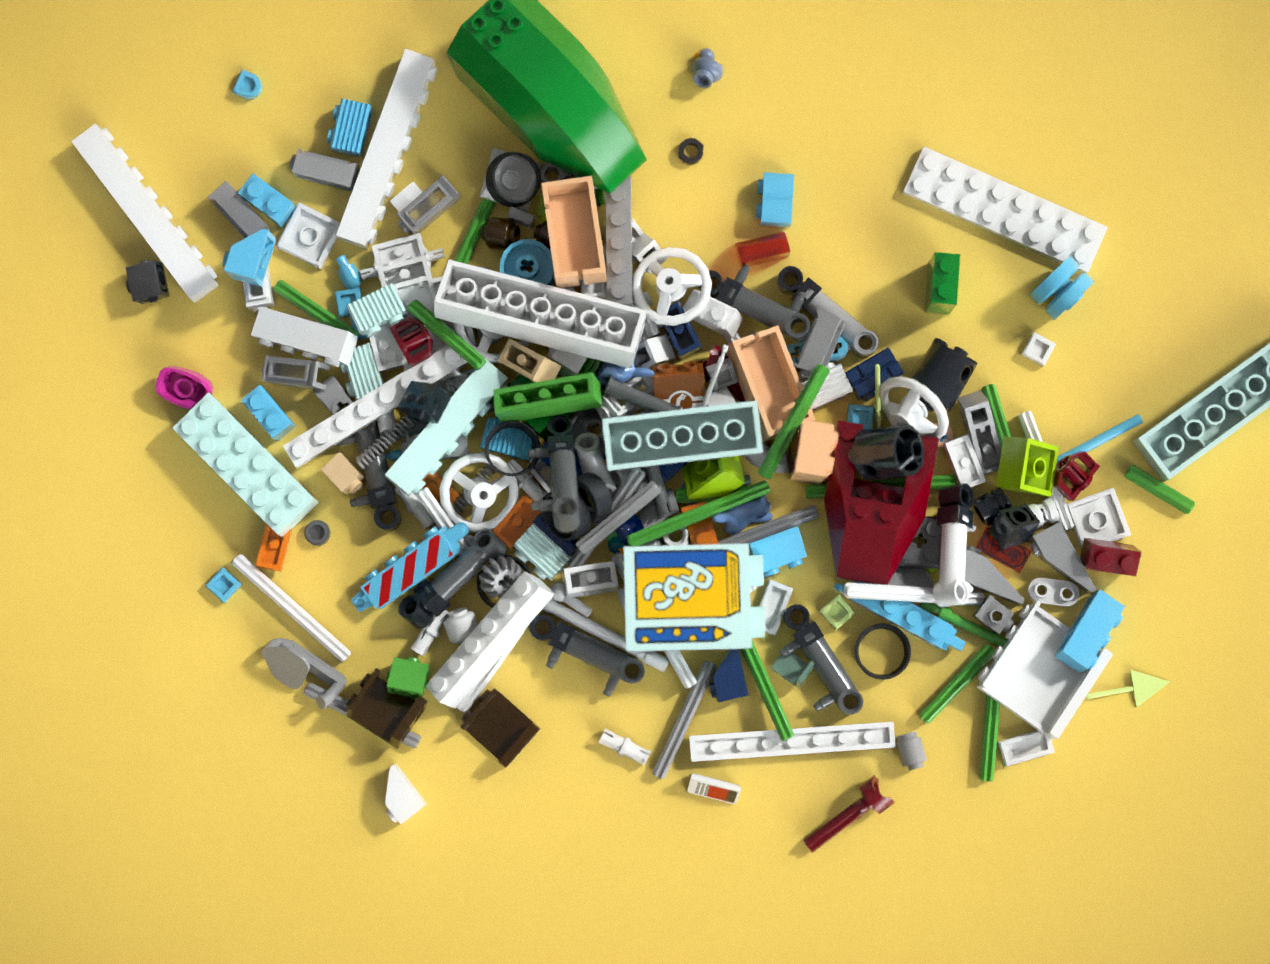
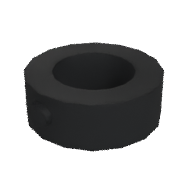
(690, 141)

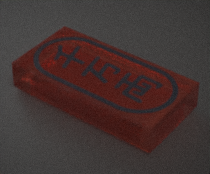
(1011, 557)

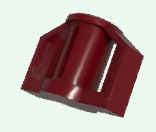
(413, 340)
(1074, 474)

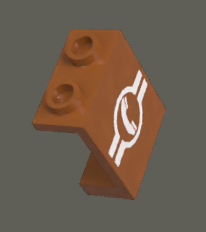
(680, 384)

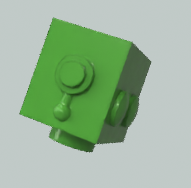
(408, 677)

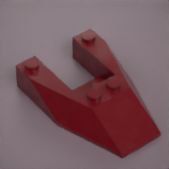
(872, 520)

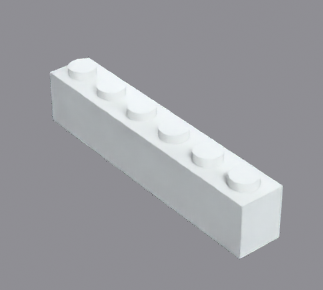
(489, 640)

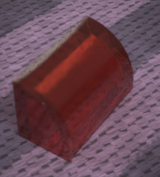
(763, 249)

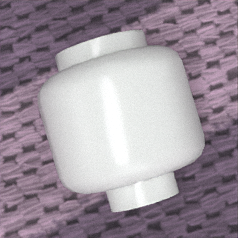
(460, 624)

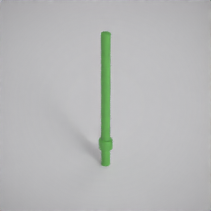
(947, 615)

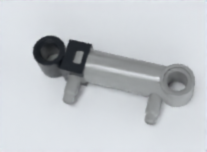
(817, 299)

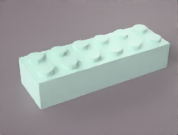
(682, 435)
(245, 465)

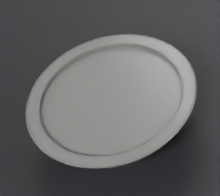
(911, 577)

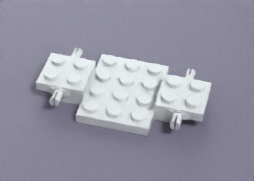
(408, 266)

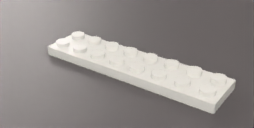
(1004, 209)

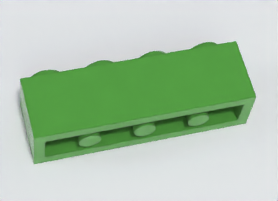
(548, 398)

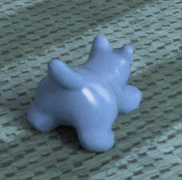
(619, 373)
(749, 512)

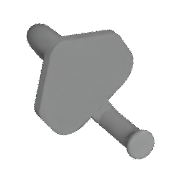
(292, 663)

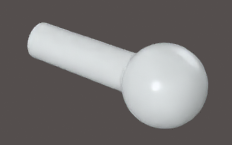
(560, 596)

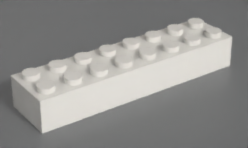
(539, 313)

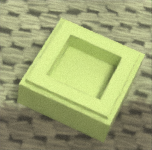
(837, 612)

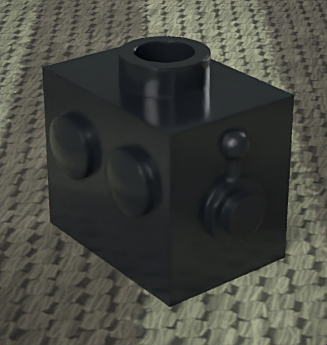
(147, 282)
(424, 402)
(1014, 526)

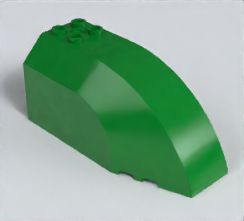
(546, 90)

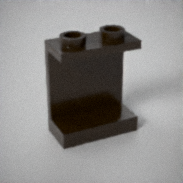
(384, 713)
(499, 726)

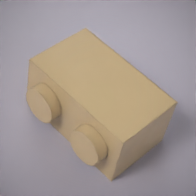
(528, 362)
(344, 474)

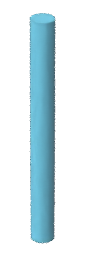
(1105, 436)

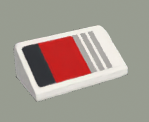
(714, 788)

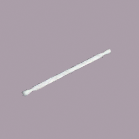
(714, 376)

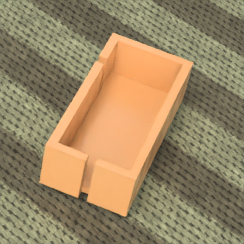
(574, 232)
(767, 377)
(813, 448)

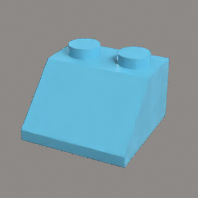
(250, 258)
(780, 550)

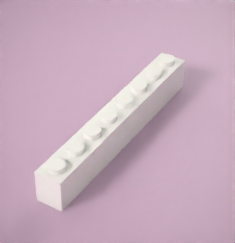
(386, 149)
(145, 213)

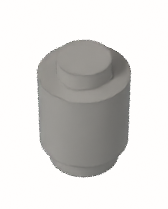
(911, 750)

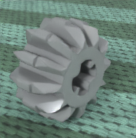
(499, 576)

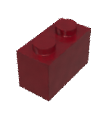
(1110, 557)

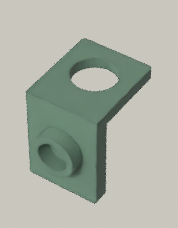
(793, 669)

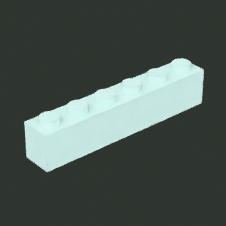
(437, 439)

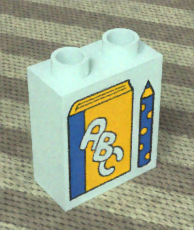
(691, 597)

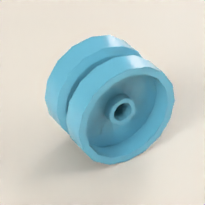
(528, 253)
(1062, 288)

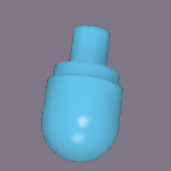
(348, 273)

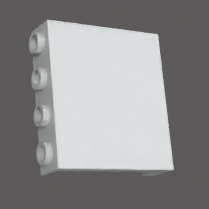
(1032, 679)

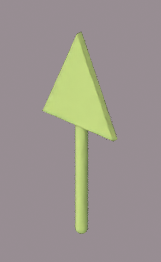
(877, 406)
(1143, 687)

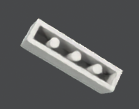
(304, 336)

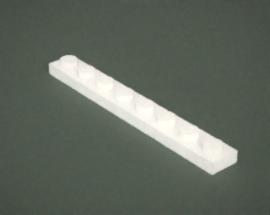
(370, 407)
(803, 742)

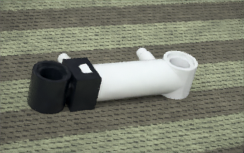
(955, 522)

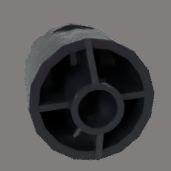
(944, 373)
(887, 452)

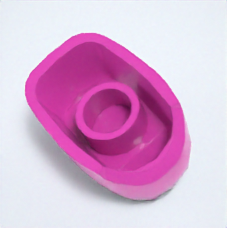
(182, 386)

